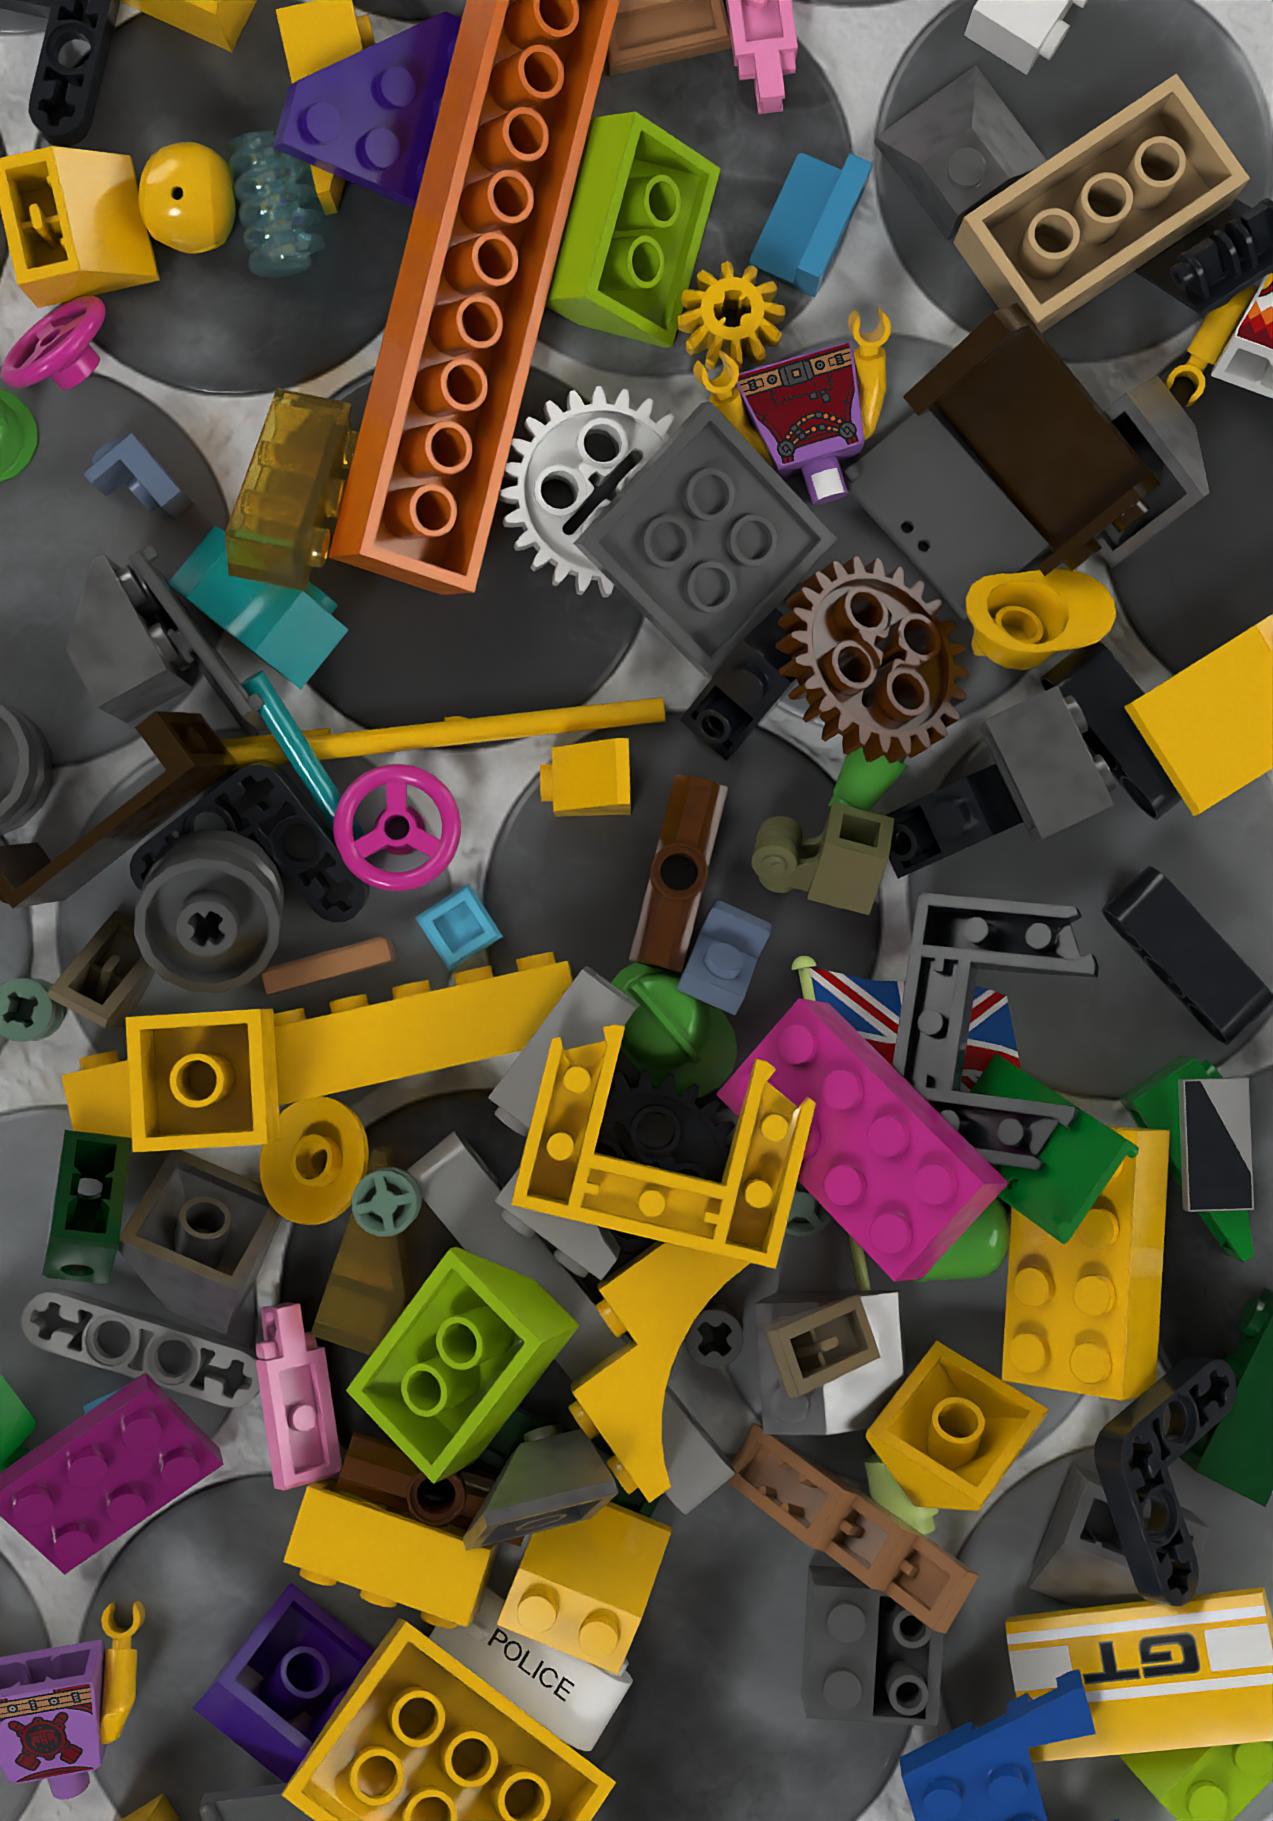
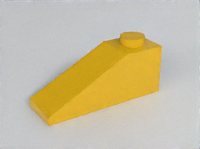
(315, 38)

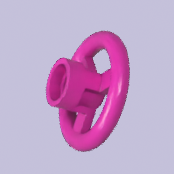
(57, 346)
(439, 850)

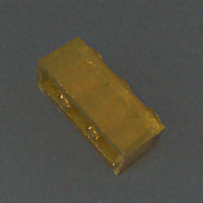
(291, 490)

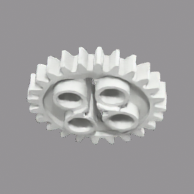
(560, 454)

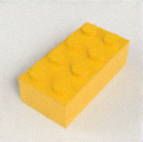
(1090, 1308)

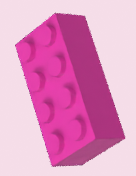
(874, 1144)

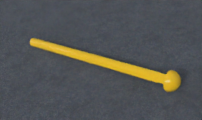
(452, 731)

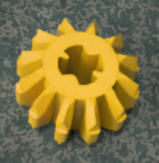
(752, 306)

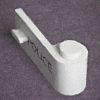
(547, 1684)

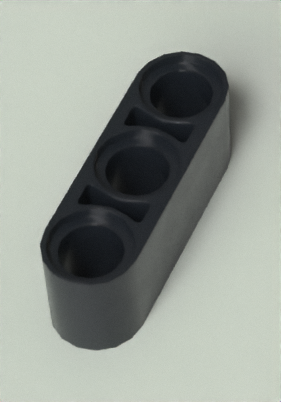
(1102, 692)
(1188, 955)

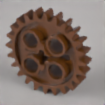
(872, 660)

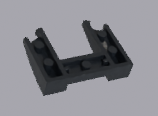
(947, 948)

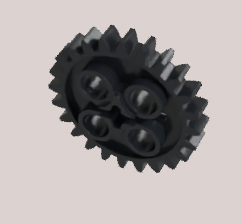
(694, 1145)

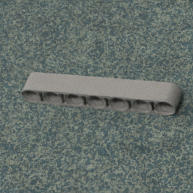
(463, 1197)

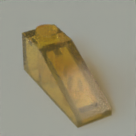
(366, 1282)

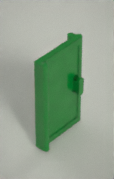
(1076, 1158)

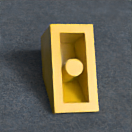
(588, 779)

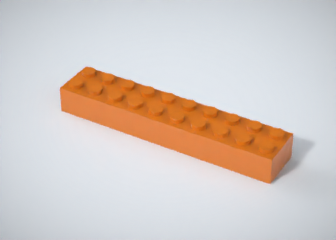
(472, 290)

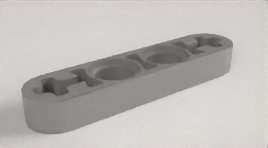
(142, 1356)

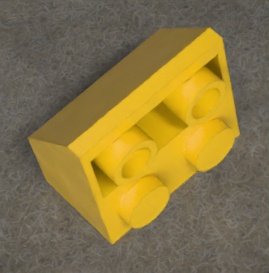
(74, 224)

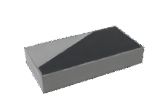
(1215, 1144)

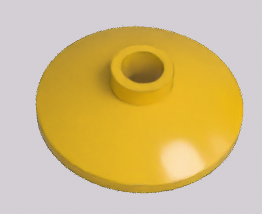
(293, 1165)

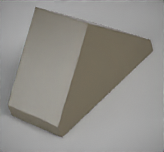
(106, 975)
(820, 1344)

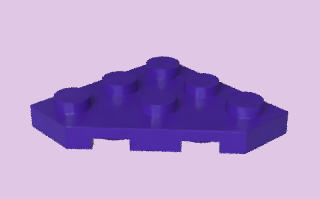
(374, 110)

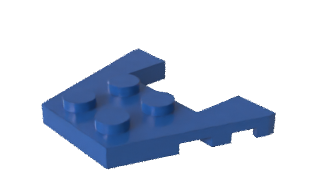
(990, 1768)

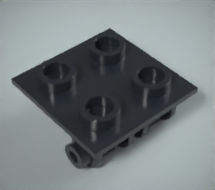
(1216, 258)

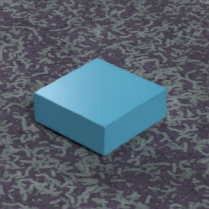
(459, 927)

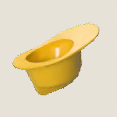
(1032, 616)

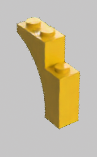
(624, 1394)

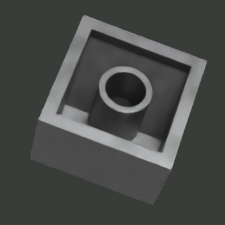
(850, 1400)

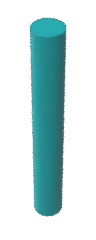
(297, 748)

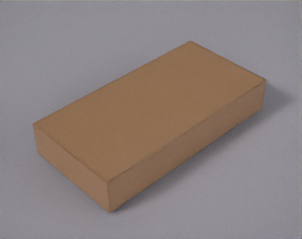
(665, 32)
(329, 965)

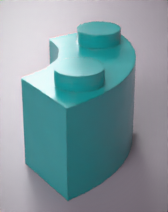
(276, 623)

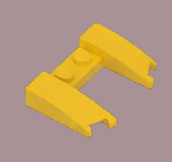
(731, 1218)

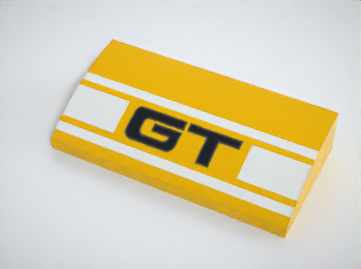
(1154, 1671)

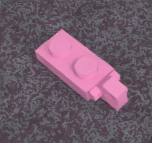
(763, 47)
(296, 1400)

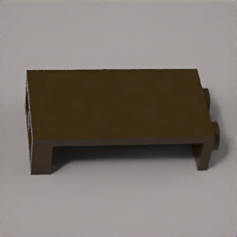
(1038, 435)
(192, 763)

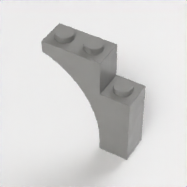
(578, 1021)

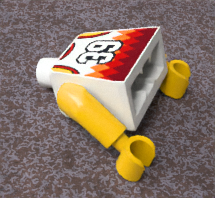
(1236, 342)

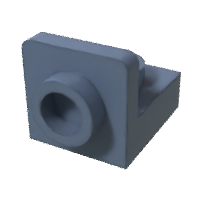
(151, 482)
(724, 957)

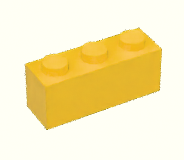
(389, 1555)

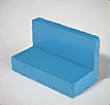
(810, 221)

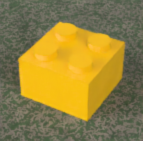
(202, 1080)

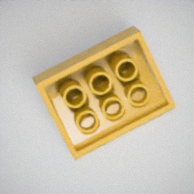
(438, 1745)

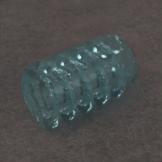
(273, 206)

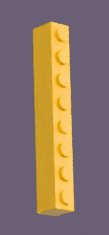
(364, 1041)

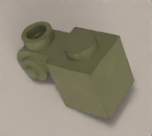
(836, 867)

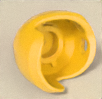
(205, 211)

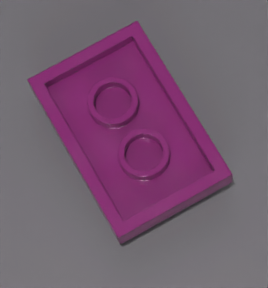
(105, 1473)

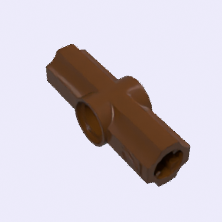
(689, 834)
(388, 1476)

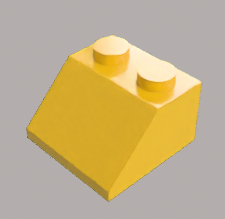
(587, 1585)

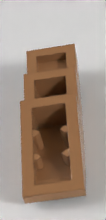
(851, 1529)

